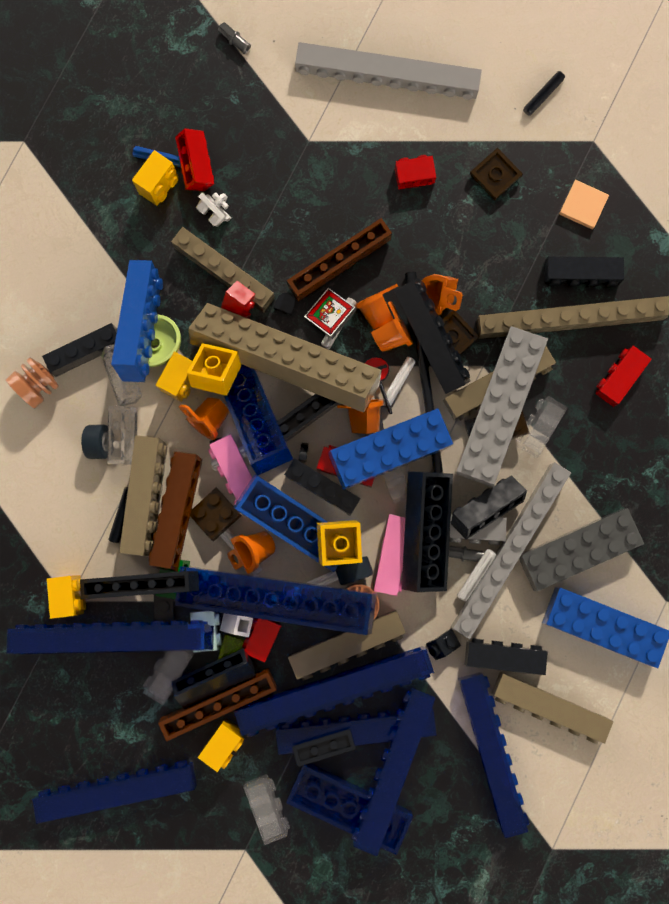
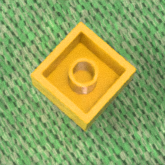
(155, 178)
(214, 369)
(174, 377)
(339, 542)
(65, 596)
(219, 748)

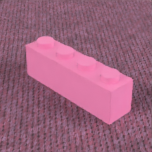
(231, 465)
(391, 557)

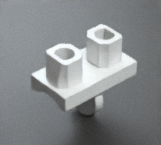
(207, 203)

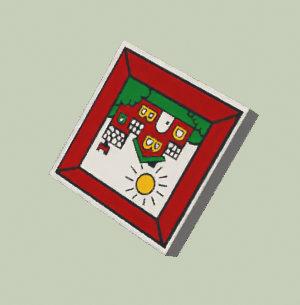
(330, 313)

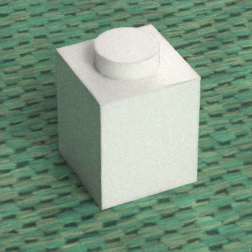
(236, 625)

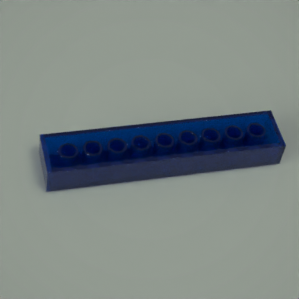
(281, 601)
(108, 638)
(334, 690)

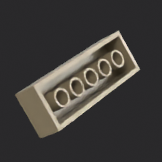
(143, 496)

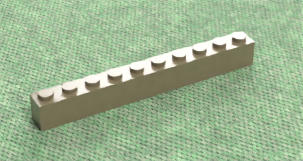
(574, 317)

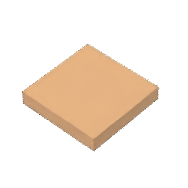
(584, 204)

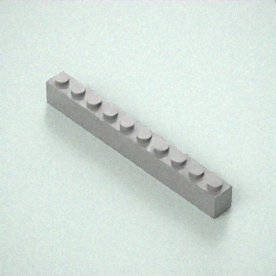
(387, 70)
(511, 549)

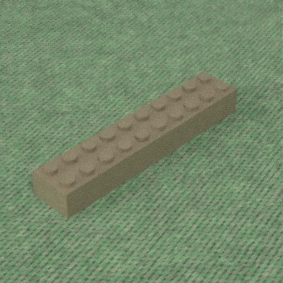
(287, 357)

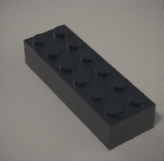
(427, 531)

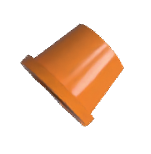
(442, 291)
(375, 309)
(392, 333)
(207, 417)
(365, 422)
(251, 550)

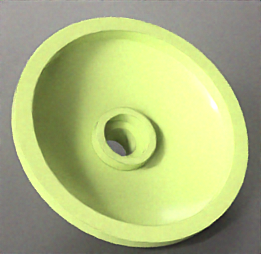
(168, 338)

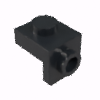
(443, 645)

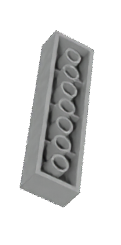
(502, 406)

